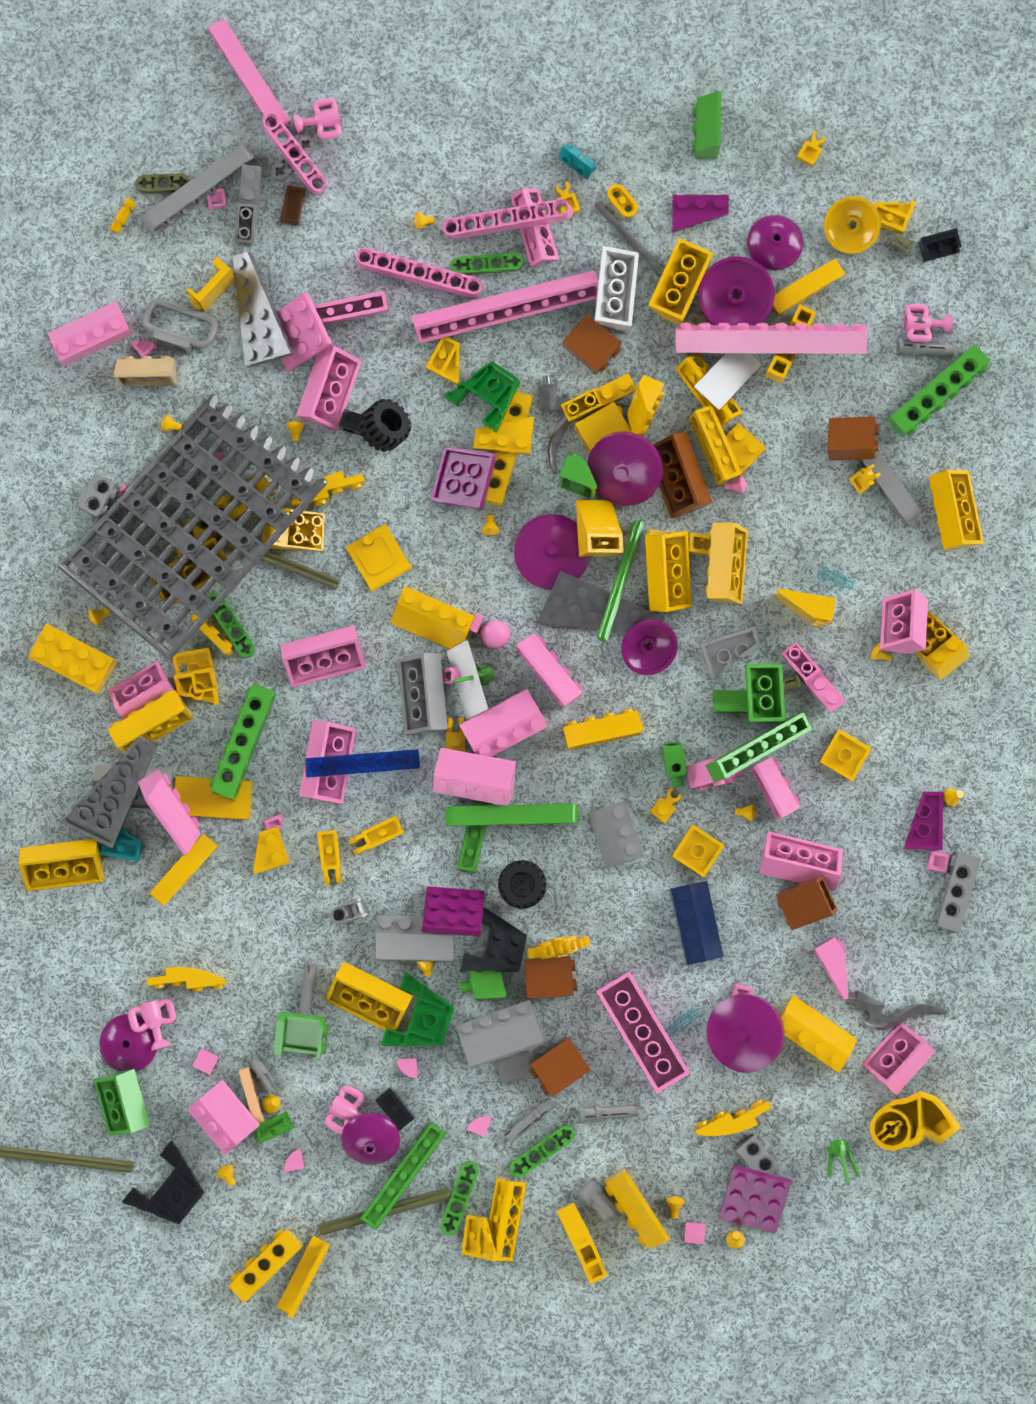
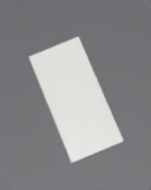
(727, 377)
(470, 691)

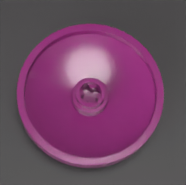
(736, 292)
(625, 468)
(546, 548)
(745, 1033)

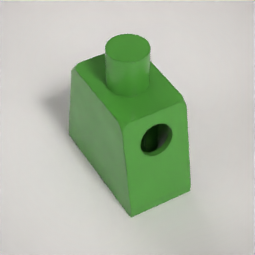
(672, 754)
(484, 985)

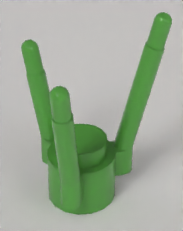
(485, 675)
(840, 1148)

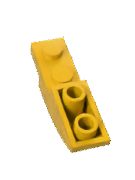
(598, 398)
(335, 484)
(194, 978)
(725, 1125)
(582, 1243)

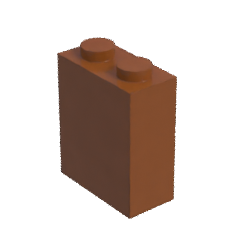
(592, 344)
(852, 438)
(806, 902)
(549, 977)
(558, 1067)

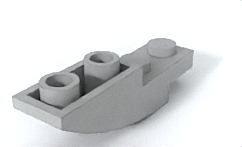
(248, 203)

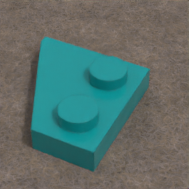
(126, 847)

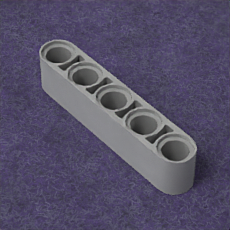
(892, 489)

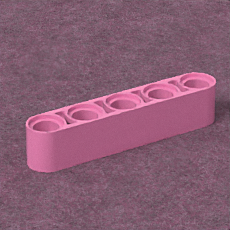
(290, 145)

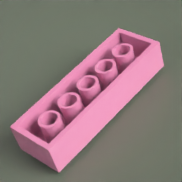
(642, 1032)

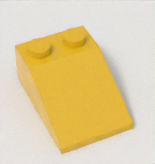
(810, 607)

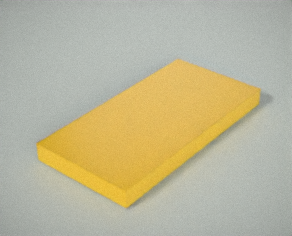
(203, 803)

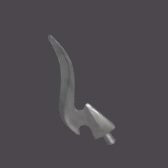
(553, 402)
(878, 1020)

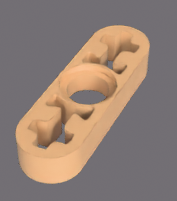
(252, 1099)

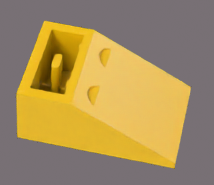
(645, 404)
(598, 529)
(303, 534)
(943, 649)

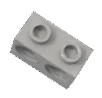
(93, 494)
(753, 1160)

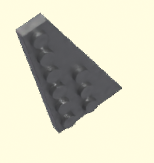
(259, 321)
(583, 606)
(108, 803)

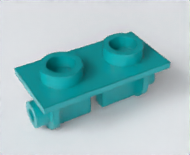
(571, 157)

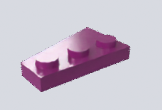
(696, 209)
(927, 824)

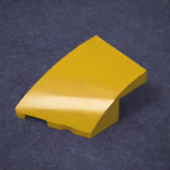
(201, 679)

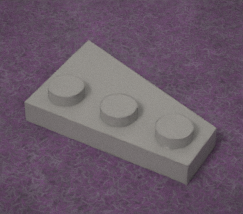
(727, 649)

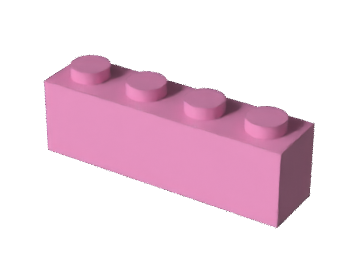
(352, 308)

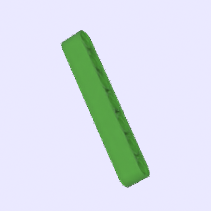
(511, 814)

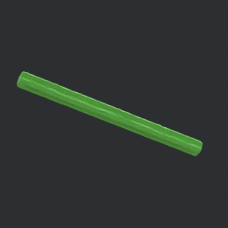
(620, 580)

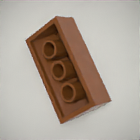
(682, 478)

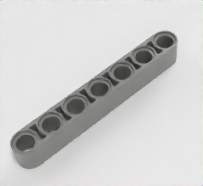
(197, 190)

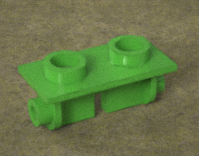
(273, 1127)

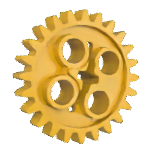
(558, 947)

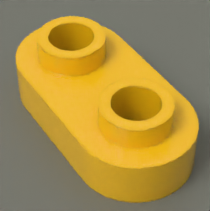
(620, 203)

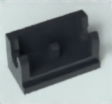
(940, 245)
(350, 422)
(395, 1108)

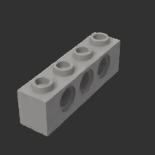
(970, 865)

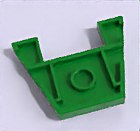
(491, 385)
(428, 1020)

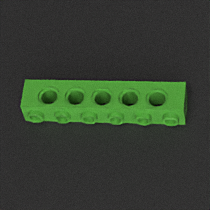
(972, 357)
(254, 694)
(758, 747)

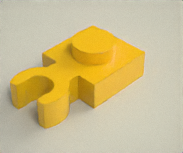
(810, 151)
(570, 198)
(864, 479)
(663, 808)

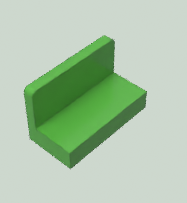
(730, 701)

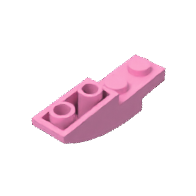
(813, 678)

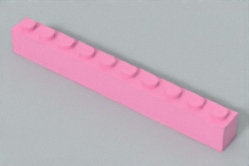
(506, 307)
(772, 339)

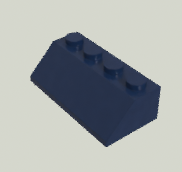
(696, 923)

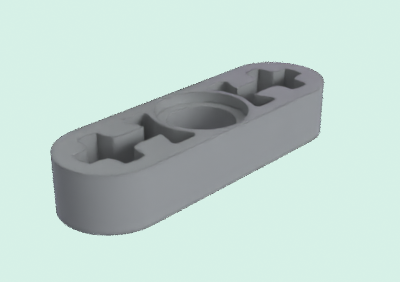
(279, 165)

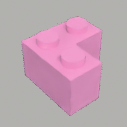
(700, 777)

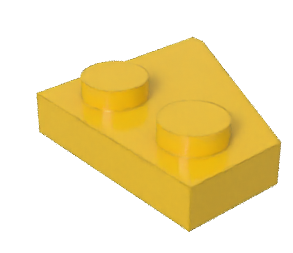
(895, 215)
(446, 360)
(270, 850)
(478, 1238)

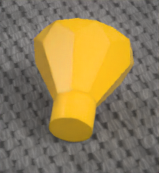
(421, 220)
(169, 424)
(295, 428)
(490, 527)
(97, 616)
(878, 654)
(951, 796)
(748, 812)
(426, 966)
(271, 1104)
(226, 1174)
(675, 1204)
(735, 1239)

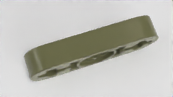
(149, 188)

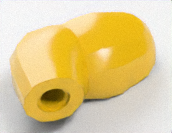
(911, 1120)

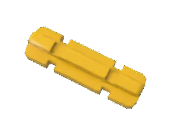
(122, 215)

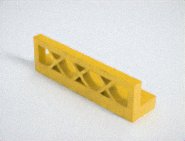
(692, 375)
(714, 445)
(500, 1219)
(303, 1275)

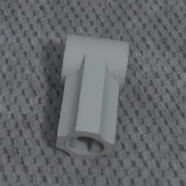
(594, 1195)

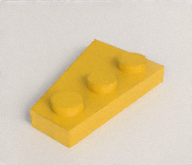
(510, 437)

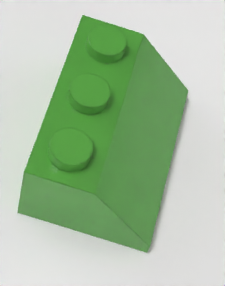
(707, 126)
(577, 477)
(765, 693)
(121, 1102)

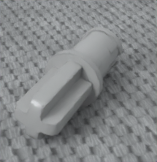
(263, 1074)

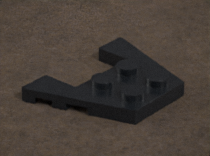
(502, 950)
(175, 1195)

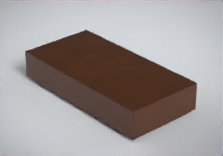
(293, 205)

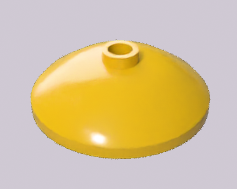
(838, 227)

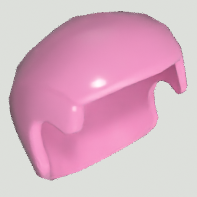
(494, 634)

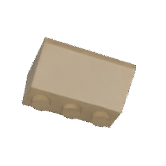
(146, 371)

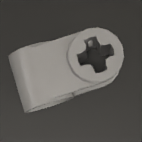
(350, 911)

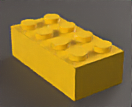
(72, 658)

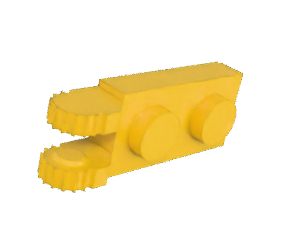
(211, 632)
(455, 740)
(378, 834)
(329, 854)

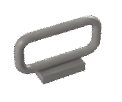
(175, 341)

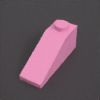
(833, 960)

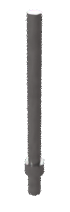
(659, 268)

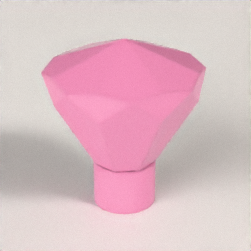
(737, 485)

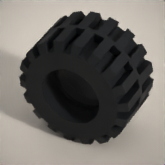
(393, 417)
(509, 872)

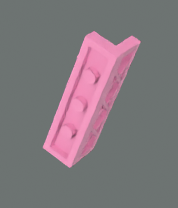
(532, 238)

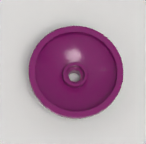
(772, 253)
(652, 657)
(138, 1053)
(373, 1131)

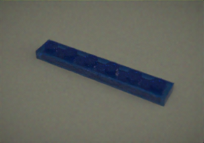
(362, 763)

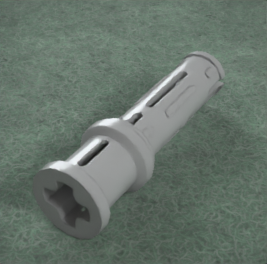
(916, 348)
(598, 1113)

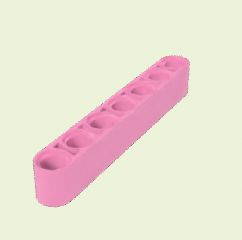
(246, 71)
(516, 219)
(413, 266)

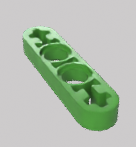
(486, 260)
(232, 624)
(544, 1154)
(458, 1197)

